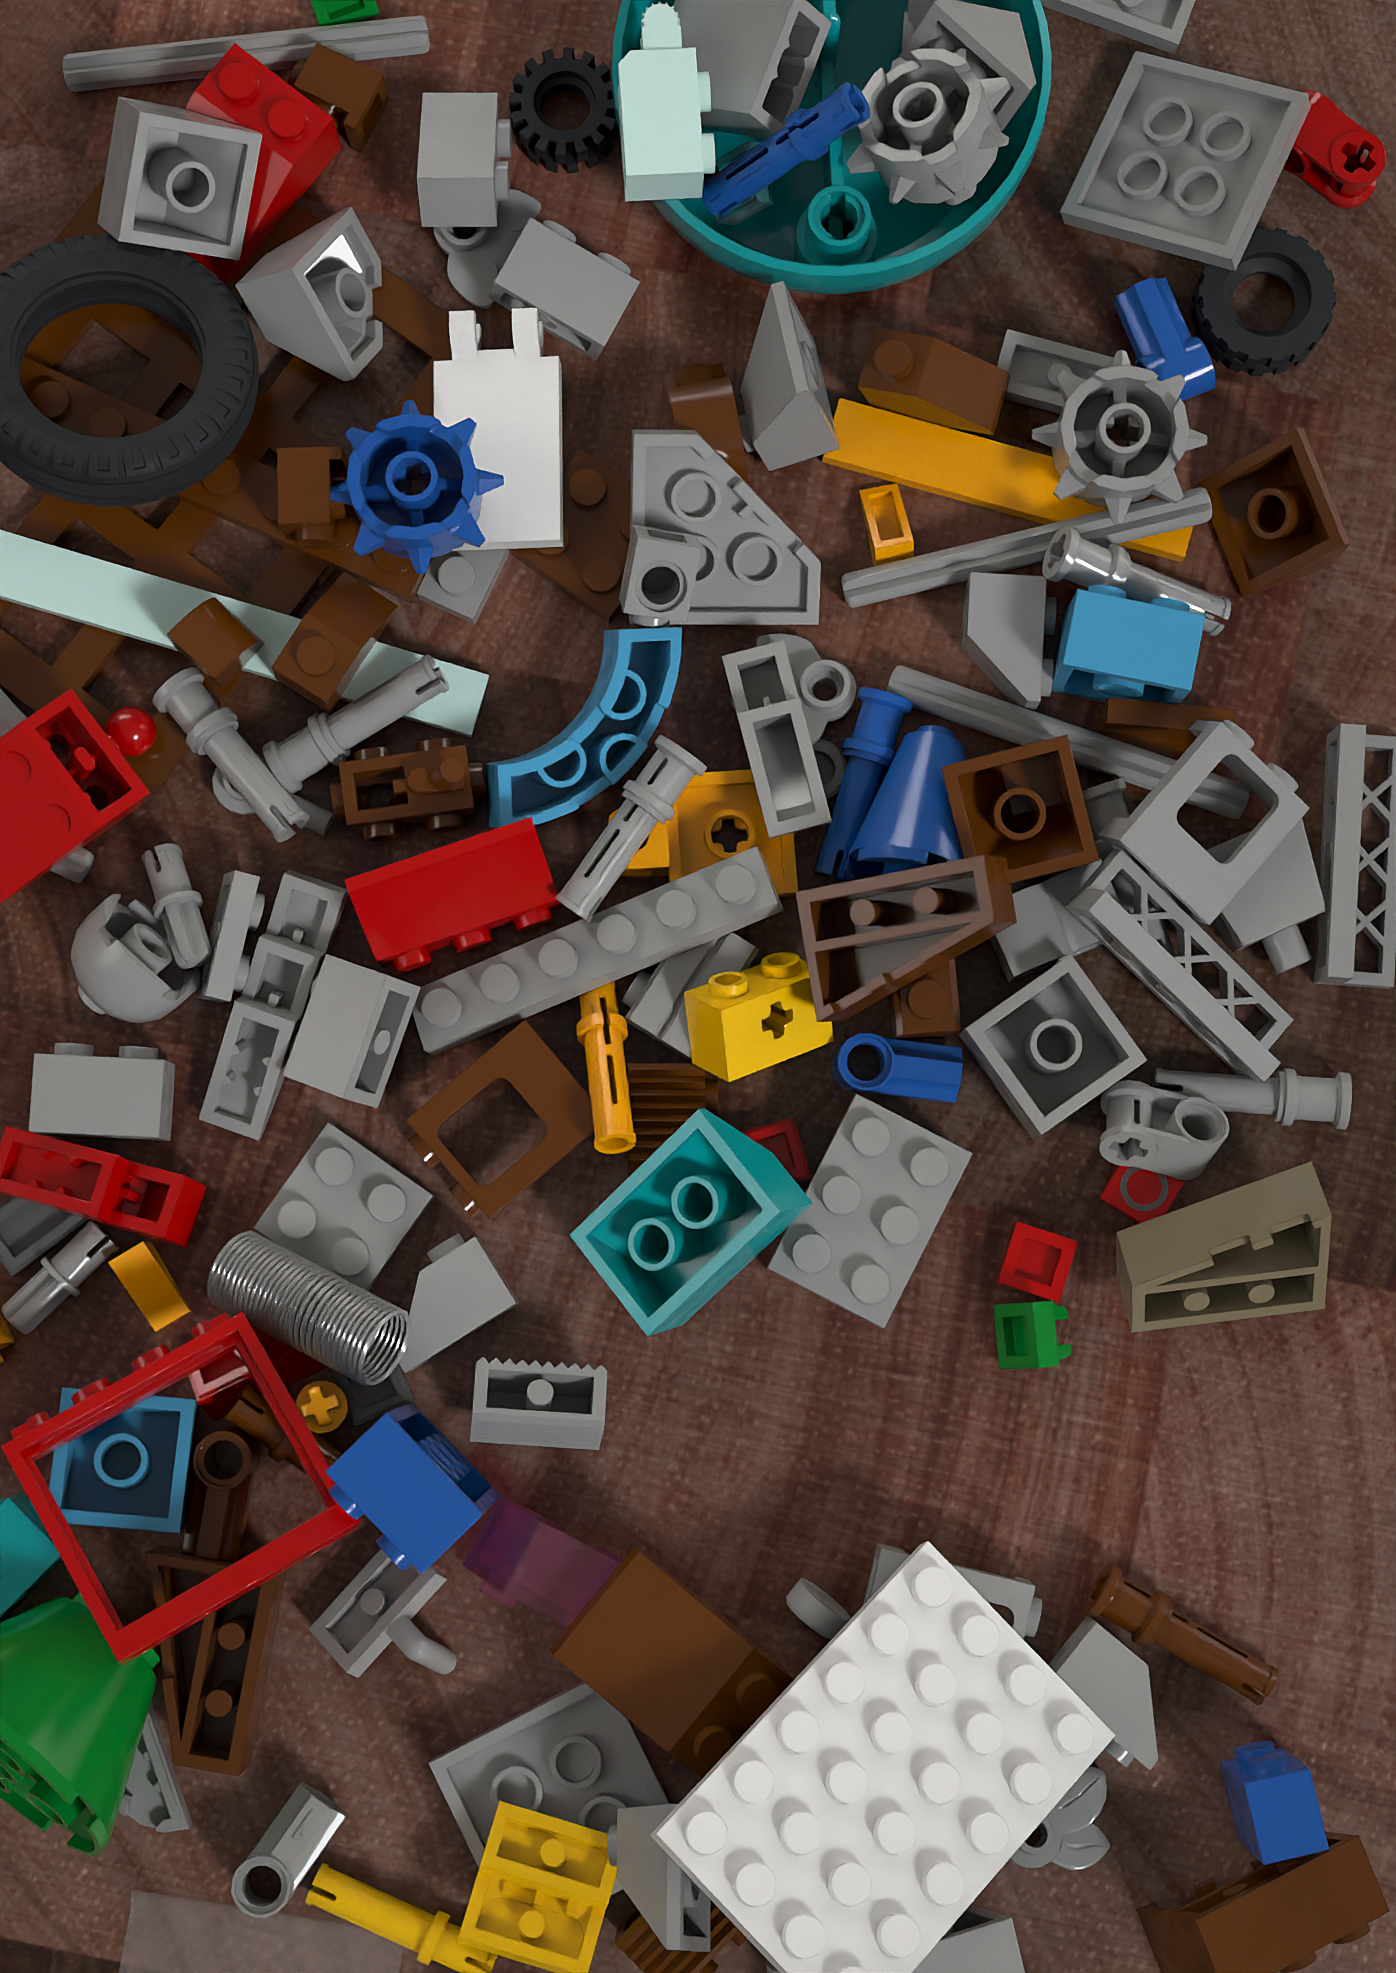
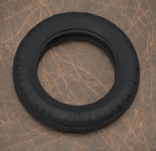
(148, 464)

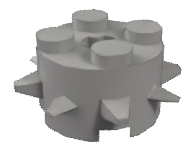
(930, 127)
(1147, 416)

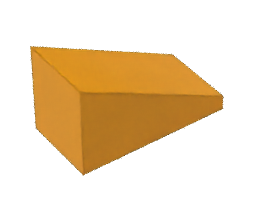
(886, 524)
(150, 1285)

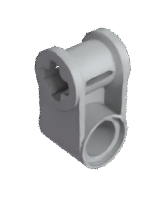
(1163, 1132)

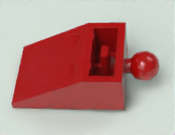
(44, 797)

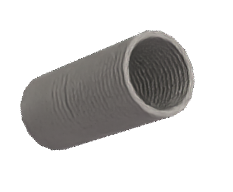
(304, 1309)

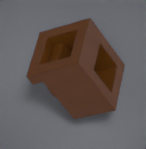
(344, 90)
(304, 494)

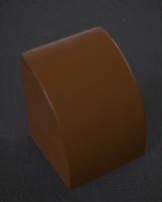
(215, 641)

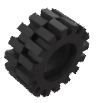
(559, 76)

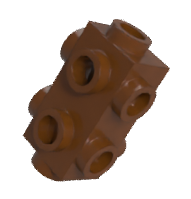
(426, 786)

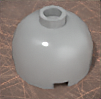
(128, 964)

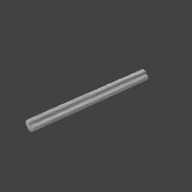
(273, 49)
(1019, 548)
(1088, 747)

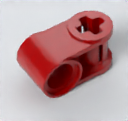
(1329, 149)

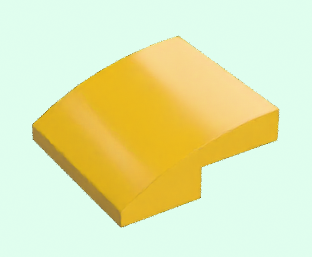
(540, 1891)

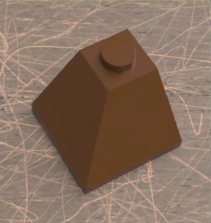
(1022, 808)

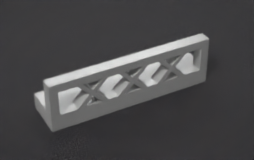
(1344, 858)
(1171, 975)

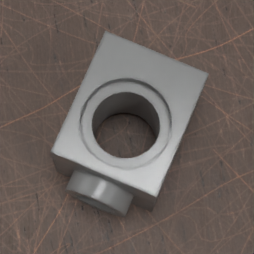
(655, 548)

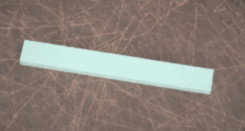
(151, 606)

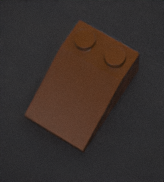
(671, 1663)

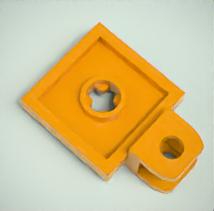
(686, 840)

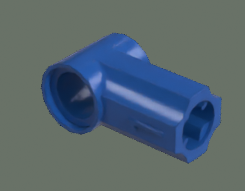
(1162, 337)
(904, 1068)

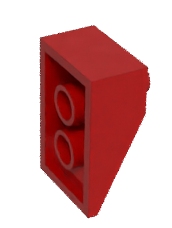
(293, 150)

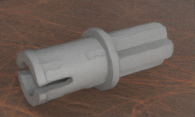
(177, 905)
(59, 1277)

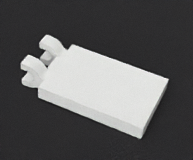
(518, 429)

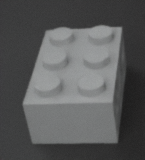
(870, 1211)

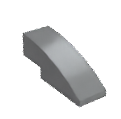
(776, 739)

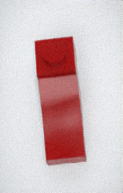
(99, 1186)

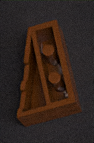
(1270, 1915)

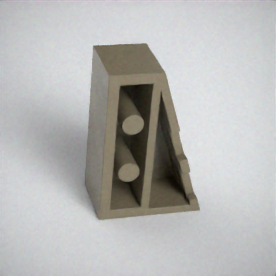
(1229, 1255)

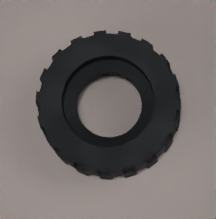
(1274, 350)

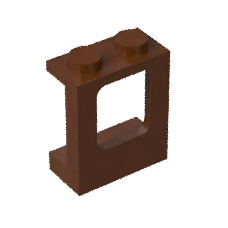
(544, 1085)

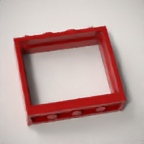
(103, 1401)

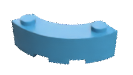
(601, 741)

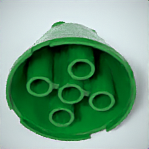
(69, 1720)

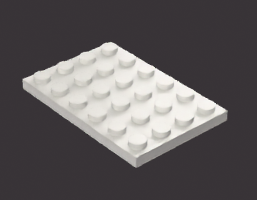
(885, 1781)

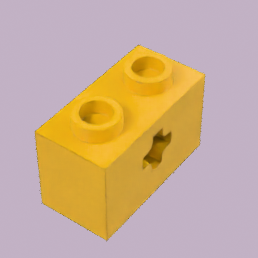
(754, 1017)

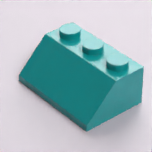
(689, 1221)

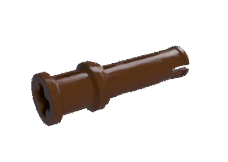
(1154, 1621)

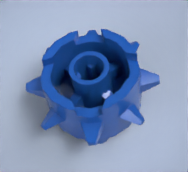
(383, 472)

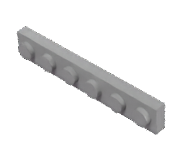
(596, 951)

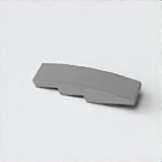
(272, 1004)

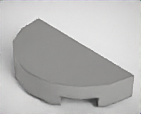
(152, 1787)

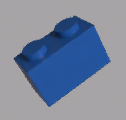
(1273, 1803)

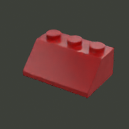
(455, 896)

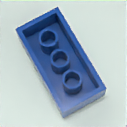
(410, 1487)

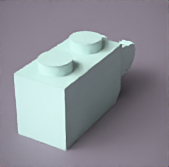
(661, 113)

